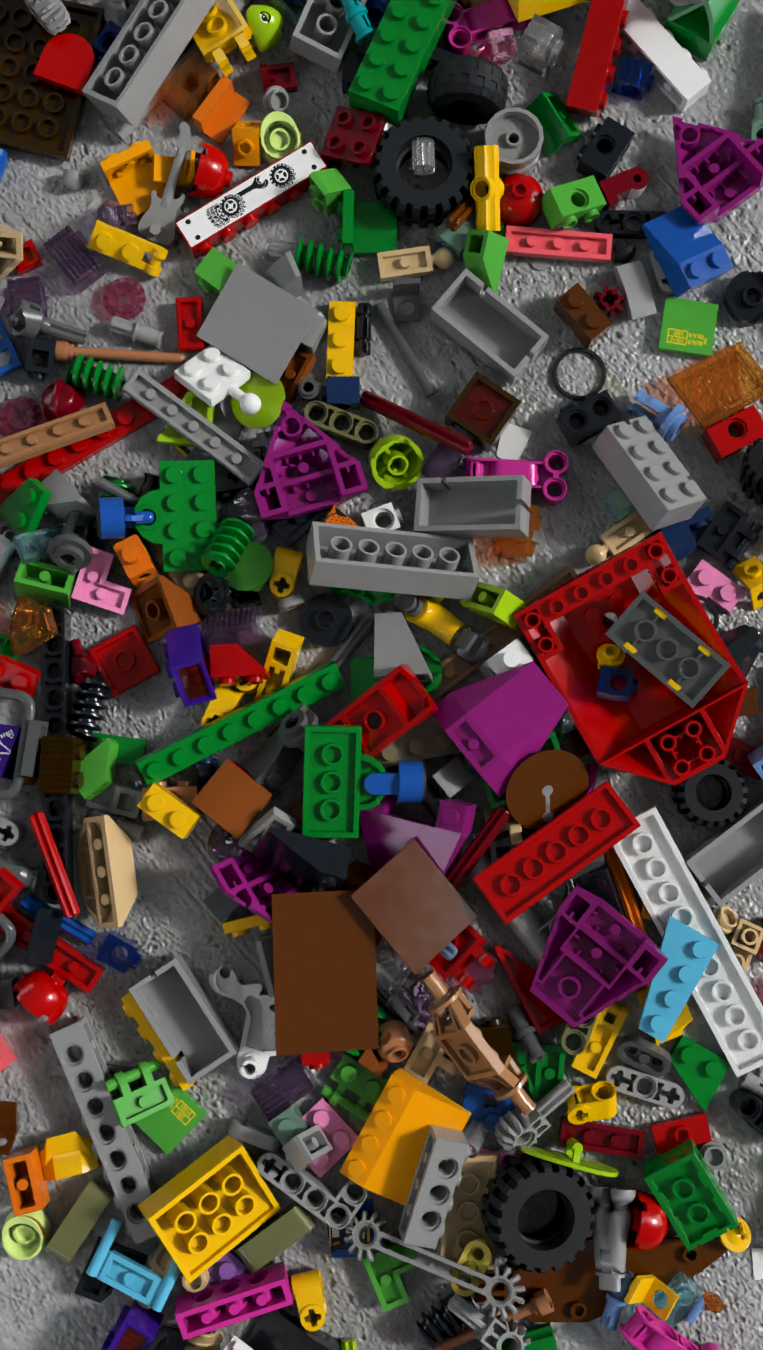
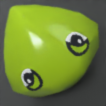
(265, 25)

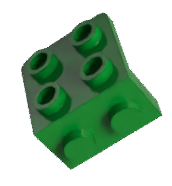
(366, 226)

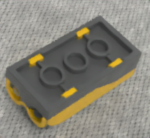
(667, 649)

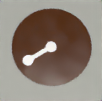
(545, 787)

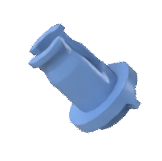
(667, 422)

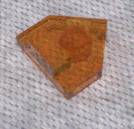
(30, 625)

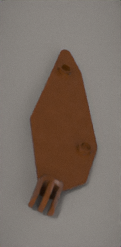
(576, 1287)

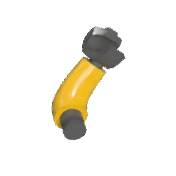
(440, 622)

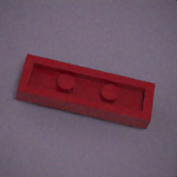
(604, 1137)

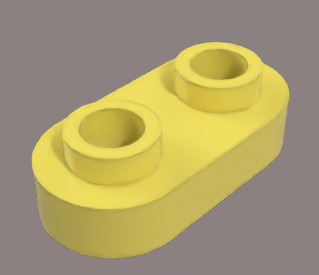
(470, 1260)

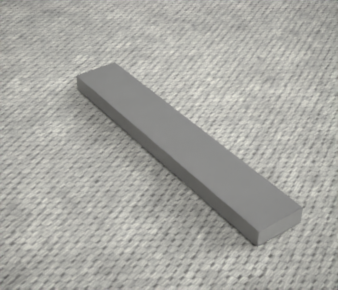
(193, 427)

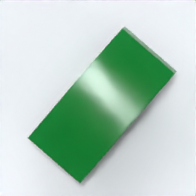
(361, 676)

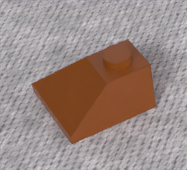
(162, 608)

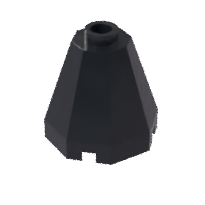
(744, 646)

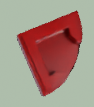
(31, 258)

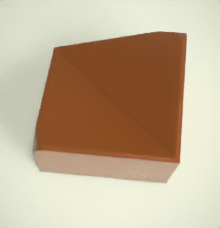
(373, 1062)

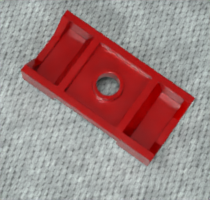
(399, 702)

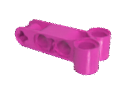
(476, 21)
(536, 472)
(651, 1333)

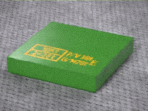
(687, 327)
(174, 1122)

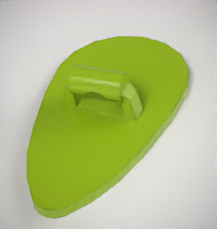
(572, 1158)

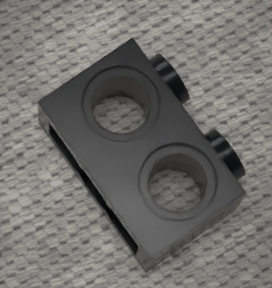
(591, 423)

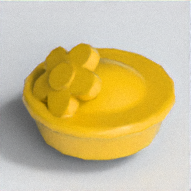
(737, 1239)

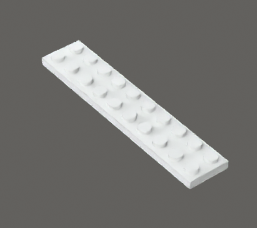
(671, 890)

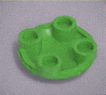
(252, 569)

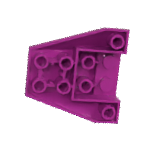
(502, 720)

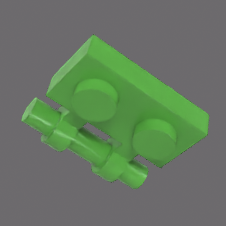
(358, 1080)
(142, 1101)

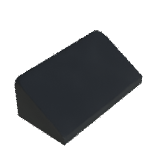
(44, 935)

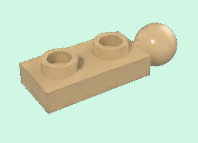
(412, 262)
(618, 538)

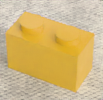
(170, 810)

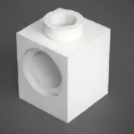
(369, 517)

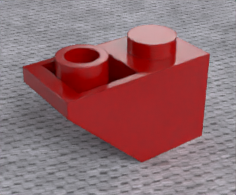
(233, 664)

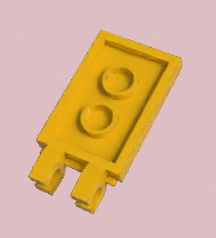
(223, 32)

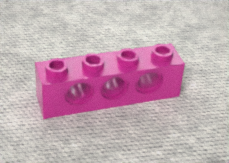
(234, 1300)

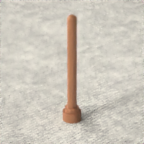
(65, 351)
(539, 1304)

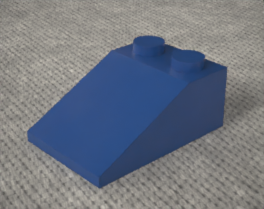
(686, 251)

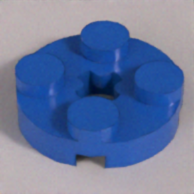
(474, 1102)

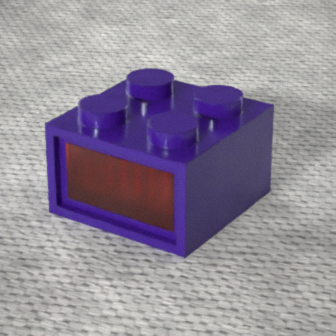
(189, 665)
(133, 1329)

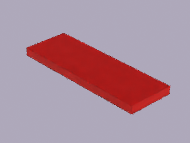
(555, 852)

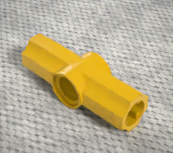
(487, 172)

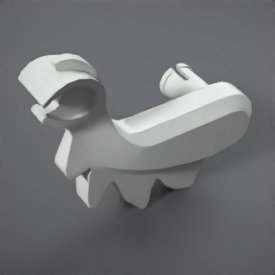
(258, 1035)

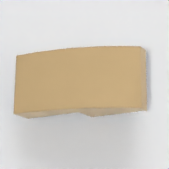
(745, 941)

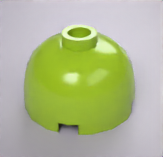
(395, 462)

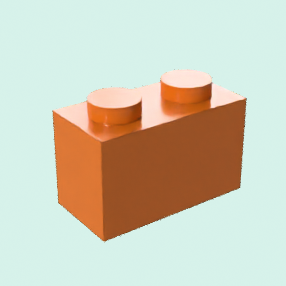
(26, 1180)

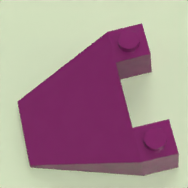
(390, 833)

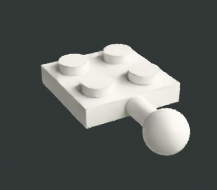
(215, 376)

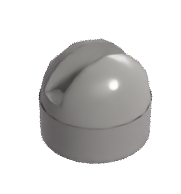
(73, 179)

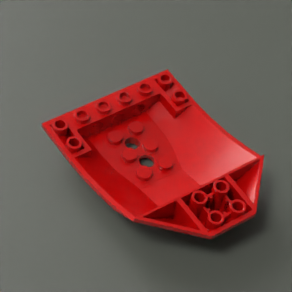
(657, 730)

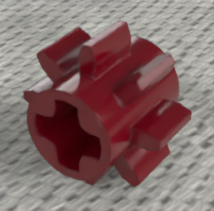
(611, 296)

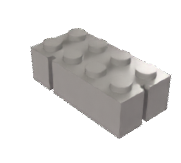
(488, 327)
(648, 472)
(474, 507)
(730, 856)
(184, 1019)

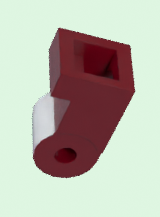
(623, 186)

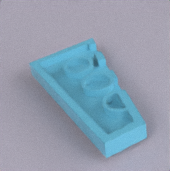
(672, 986)

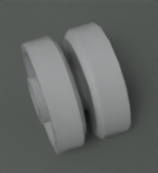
(518, 139)

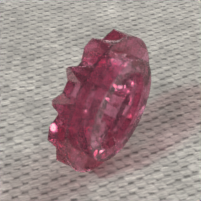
(123, 287)
(24, 405)

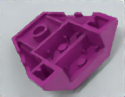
(592, 959)

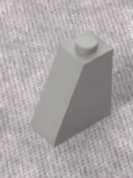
(396, 646)

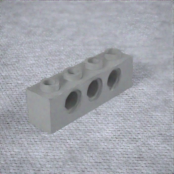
(439, 1145)

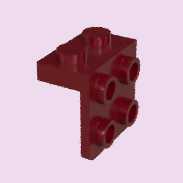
(352, 137)

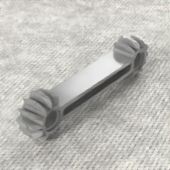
(433, 1264)

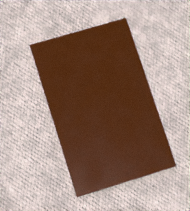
(323, 974)

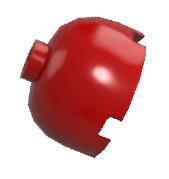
(210, 172)
(521, 200)
(43, 994)
(648, 1223)

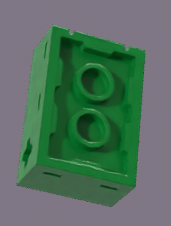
(690, 1195)

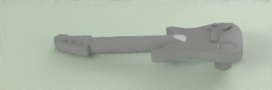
(159, 220)

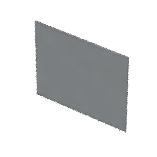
(257, 323)

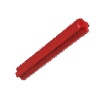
(54, 864)

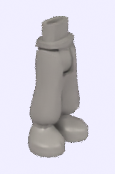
(611, 1233)

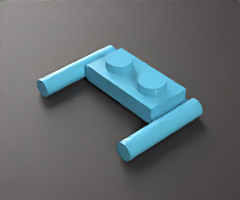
(128, 1274)

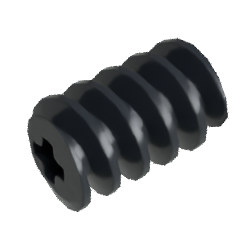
(88, 709)
(441, 1323)

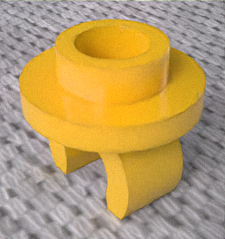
(610, 655)

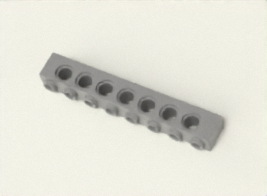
(80, 1034)

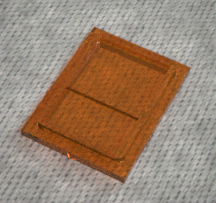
(719, 384)

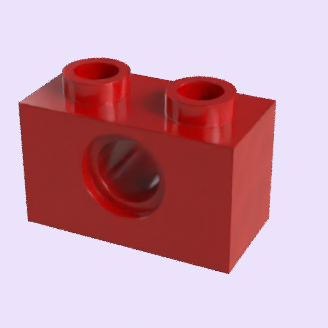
(722, 444)

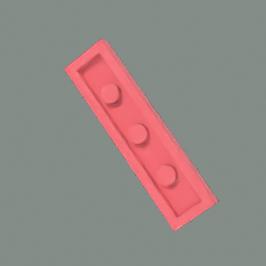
(559, 244)

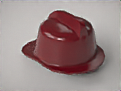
(61, 400)

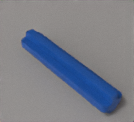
(68, 926)

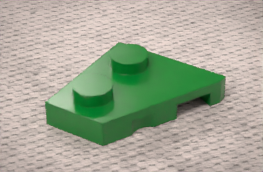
(25, 506)
(698, 1068)
(544, 1074)

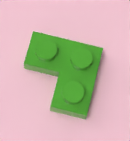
(386, 1276)

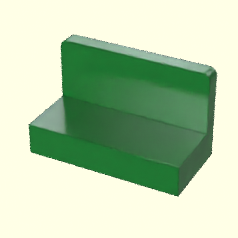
(555, 120)

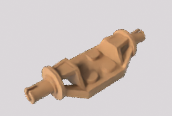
(469, 1049)

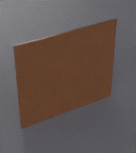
(414, 906)

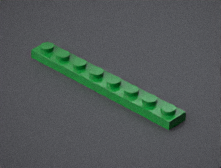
(240, 723)

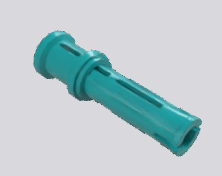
(357, 17)

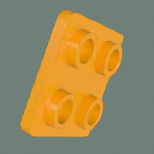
(132, 176)

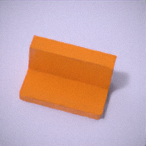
(220, 111)

